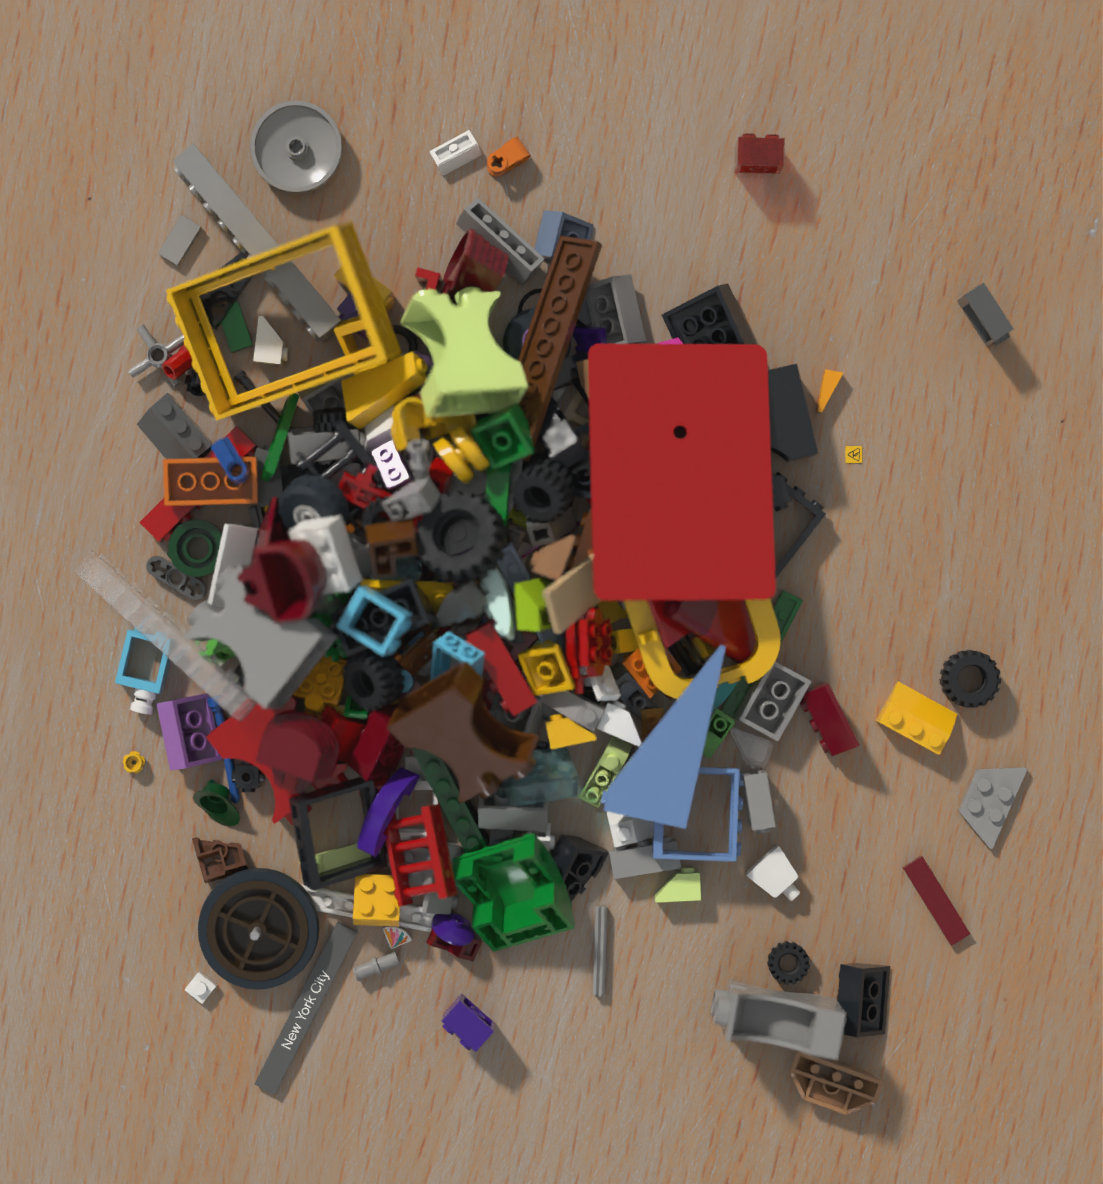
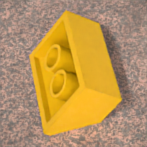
(917, 718)

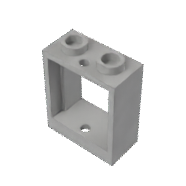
(758, 801)

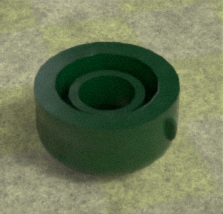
(179, 547)

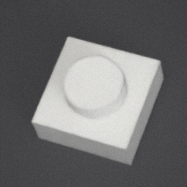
(200, 987)

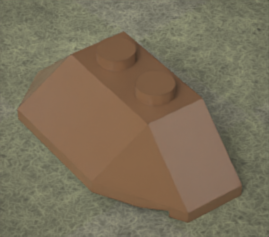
(834, 1083)

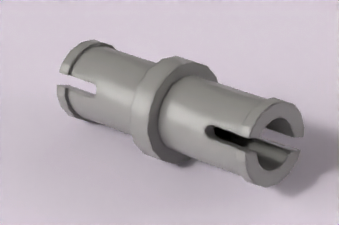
(376, 966)

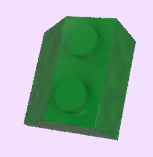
(504, 436)

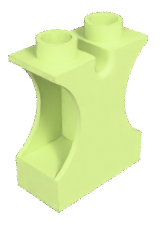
(469, 367)

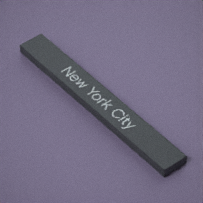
(306, 1008)

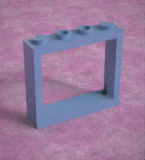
(735, 824)

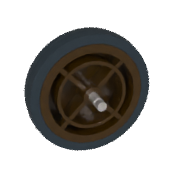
(258, 928)

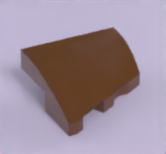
(219, 859)

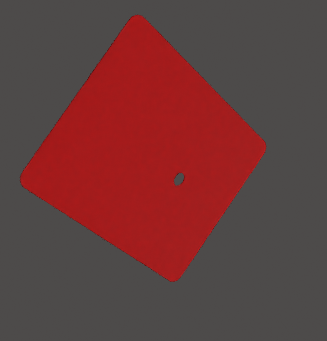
(686, 511)

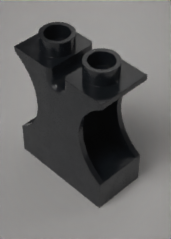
(788, 415)

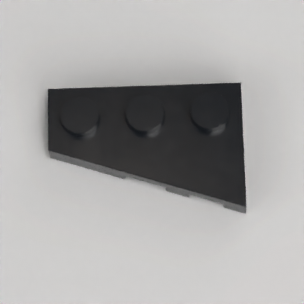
(220, 301)

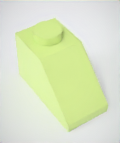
(681, 886)

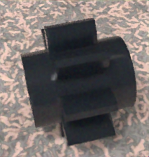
(194, 383)

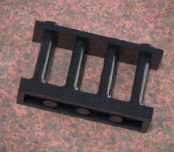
(355, 453)

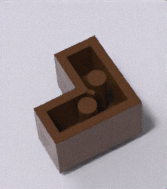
(389, 542)

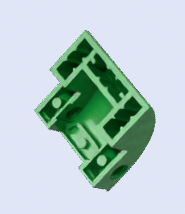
(514, 892)

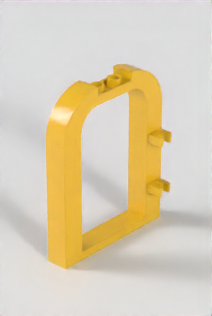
(656, 662)

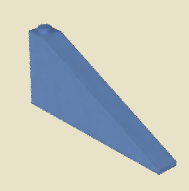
(664, 770)

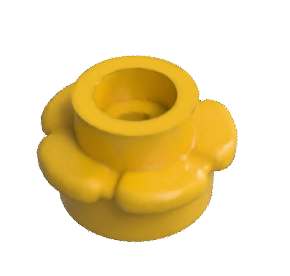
(127, 761)

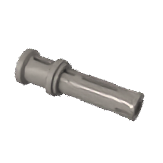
(419, 460)

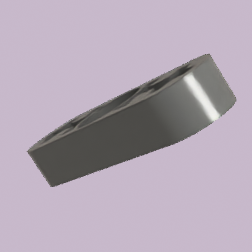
(165, 564)

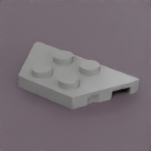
(990, 800)

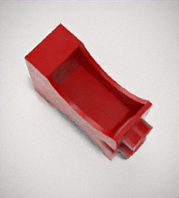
(242, 741)

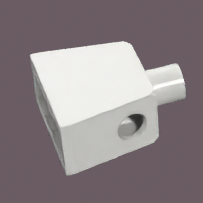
(774, 874)

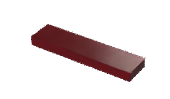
(936, 900)

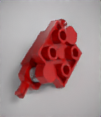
(588, 647)

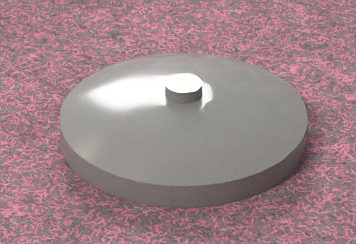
(296, 146)

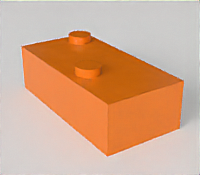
(206, 482)

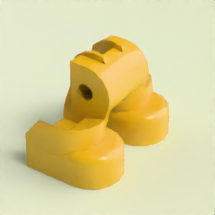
(411, 415)

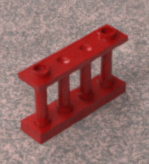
(439, 852)

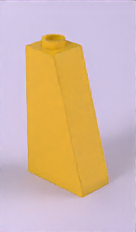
(381, 387)

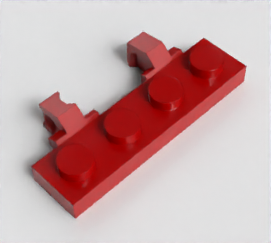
(362, 490)

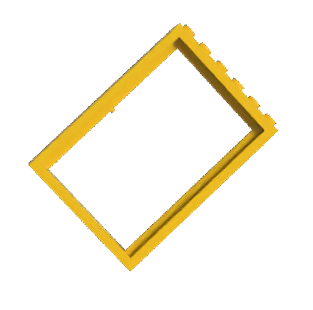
(204, 348)

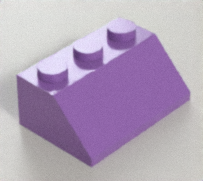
(184, 730)

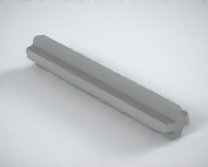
(600, 942)

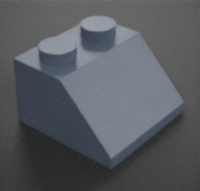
(559, 224)

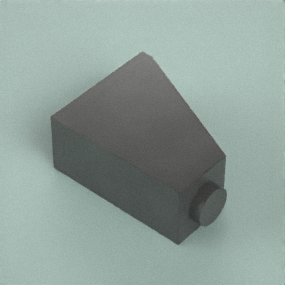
(274, 486)

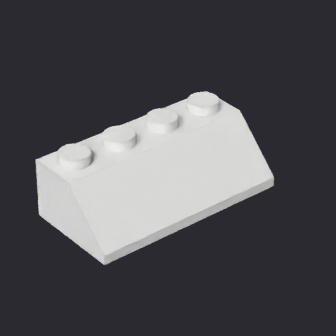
(235, 549)

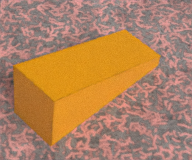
(829, 382)

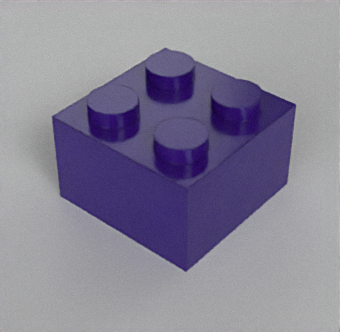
(468, 1023)

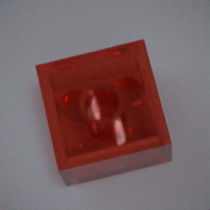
(759, 154)

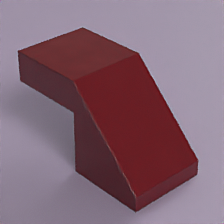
(465, 952)

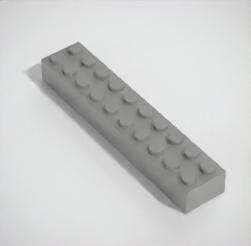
(252, 237)

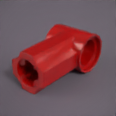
(178, 363)

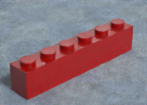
(165, 519)

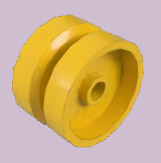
(462, 454)

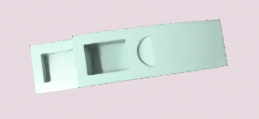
(499, 603)

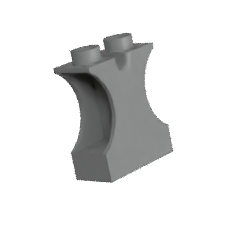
(271, 653)
(780, 1018)

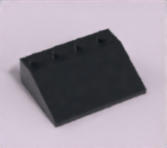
(709, 319)

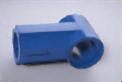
(230, 459)

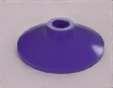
(453, 928)

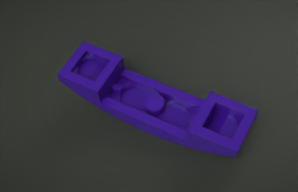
(383, 808)

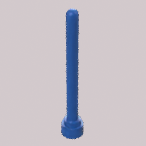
(229, 764)

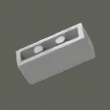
(639, 860)

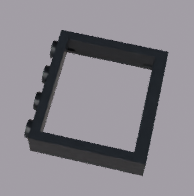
(814, 507)
(304, 840)

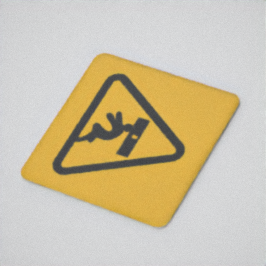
(853, 454)

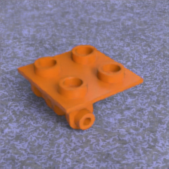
(635, 666)

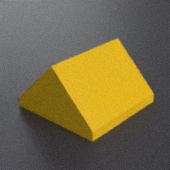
(546, 668)

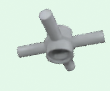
(153, 347)

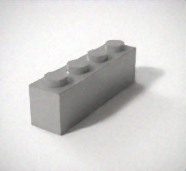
(522, 259)

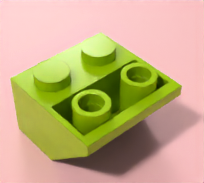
(531, 605)

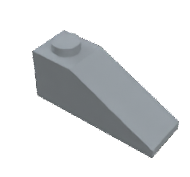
(575, 707)

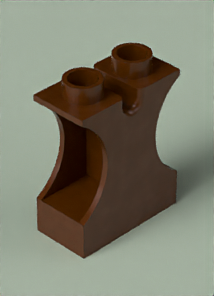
(456, 726)

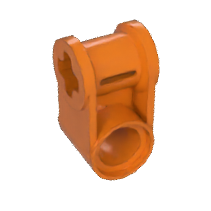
(510, 155)

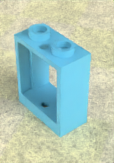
(355, 609)
(443, 650)
(135, 682)

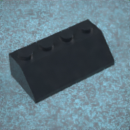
(378, 622)

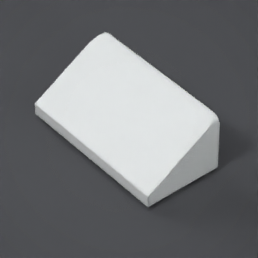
(456, 153)

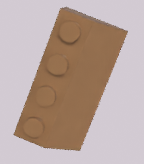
(553, 558)

